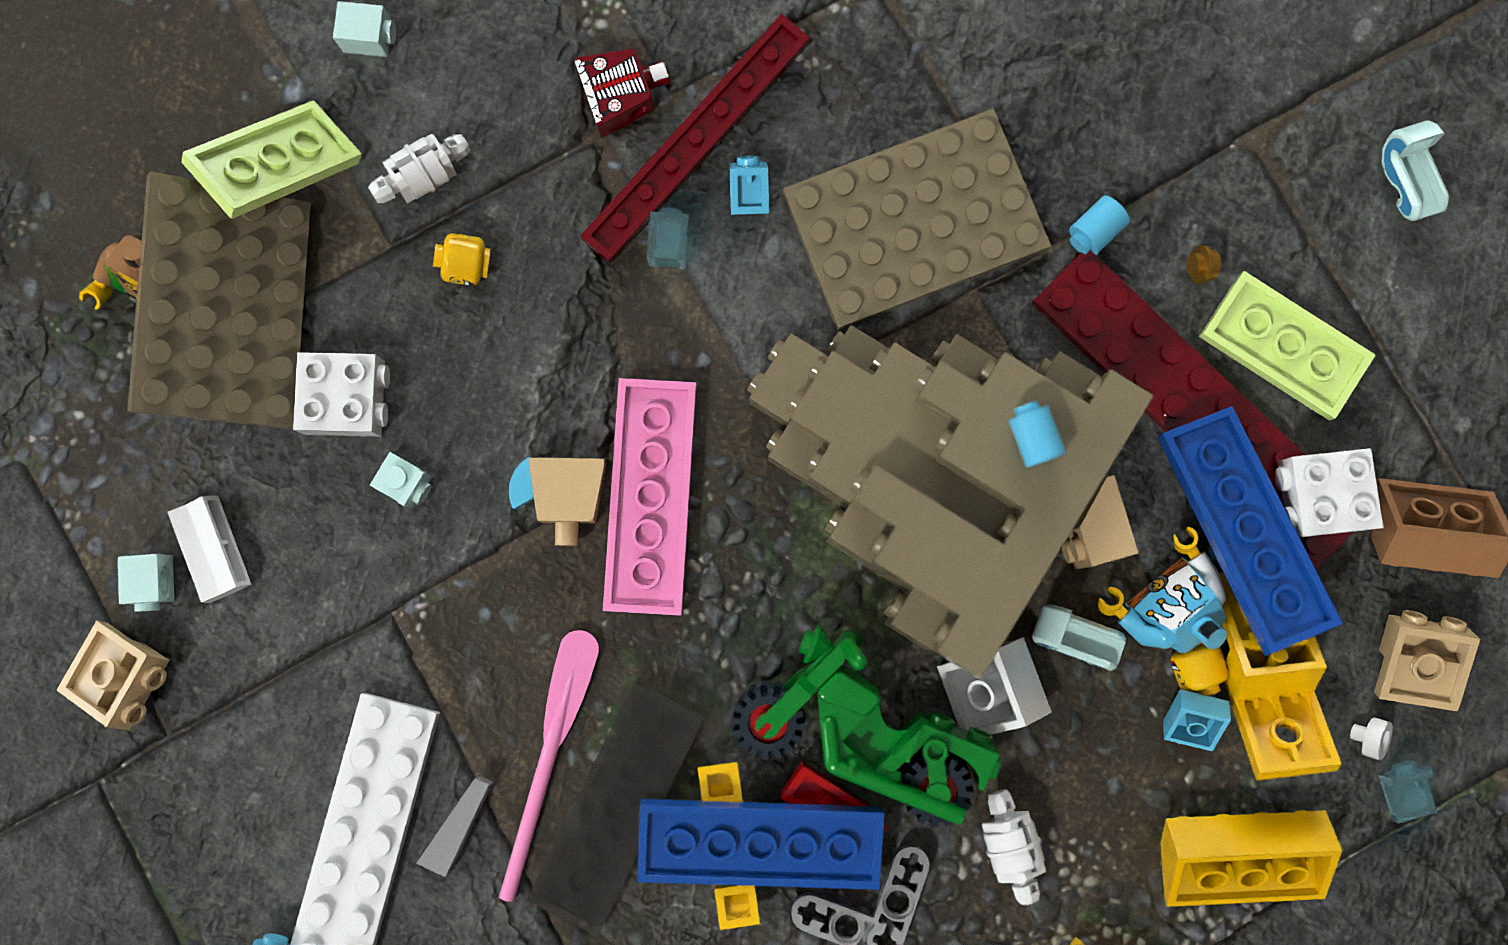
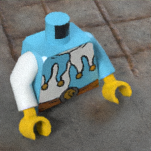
(1177, 606)

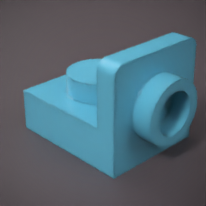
(749, 186)

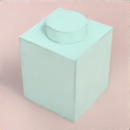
(363, 29)

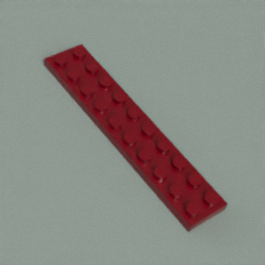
(1130, 338)

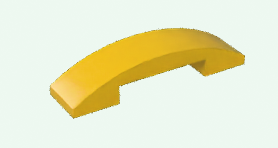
(735, 903)

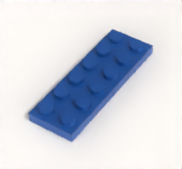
(1249, 531)
(760, 844)

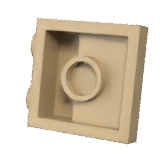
(1425, 660)
(113, 677)

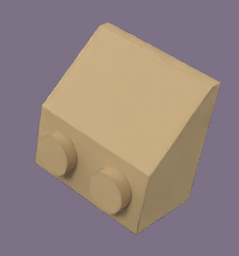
(1101, 530)

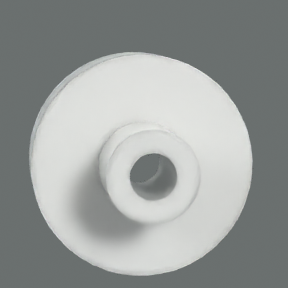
(1375, 737)

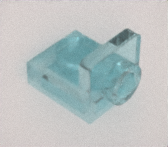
(1408, 791)

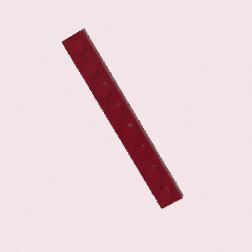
(695, 138)

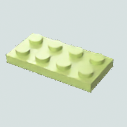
(271, 158)
(1287, 346)

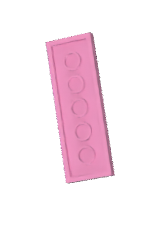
(650, 497)

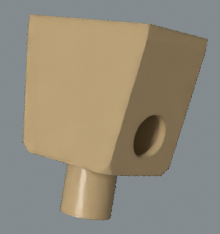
(567, 493)

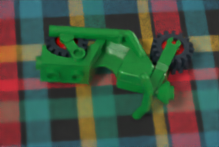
(859, 741)

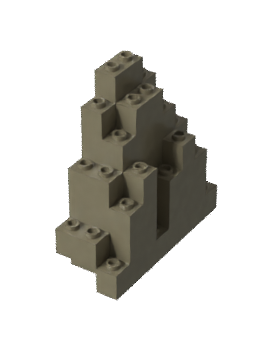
(937, 473)

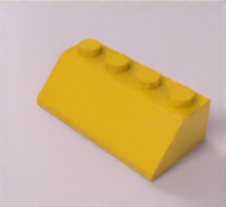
(1248, 858)

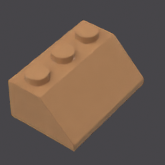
(1441, 528)

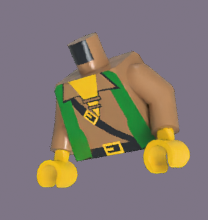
(116, 266)

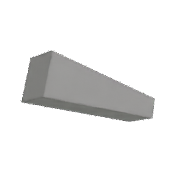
(450, 839)

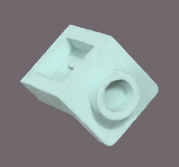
(402, 481)

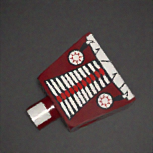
(619, 87)

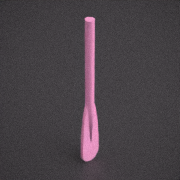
(566, 692)

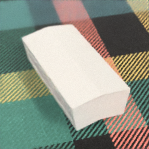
(209, 548)

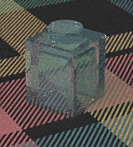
(668, 238)

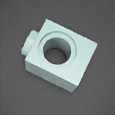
(145, 581)

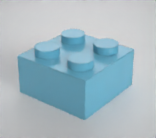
(1196, 720)

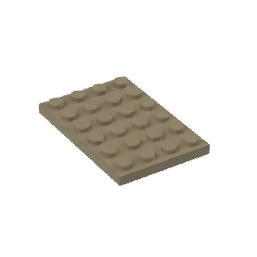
(915, 219)
(218, 307)

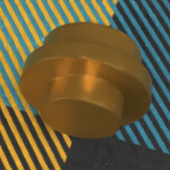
(1203, 264)

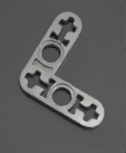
(868, 923)

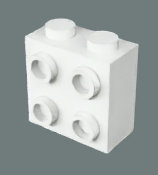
(340, 394)
(1330, 492)

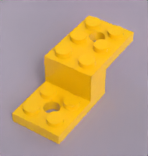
(1276, 694)

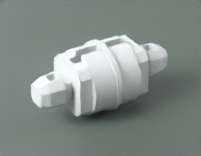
(419, 168)
(1013, 847)

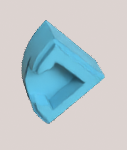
(521, 485)

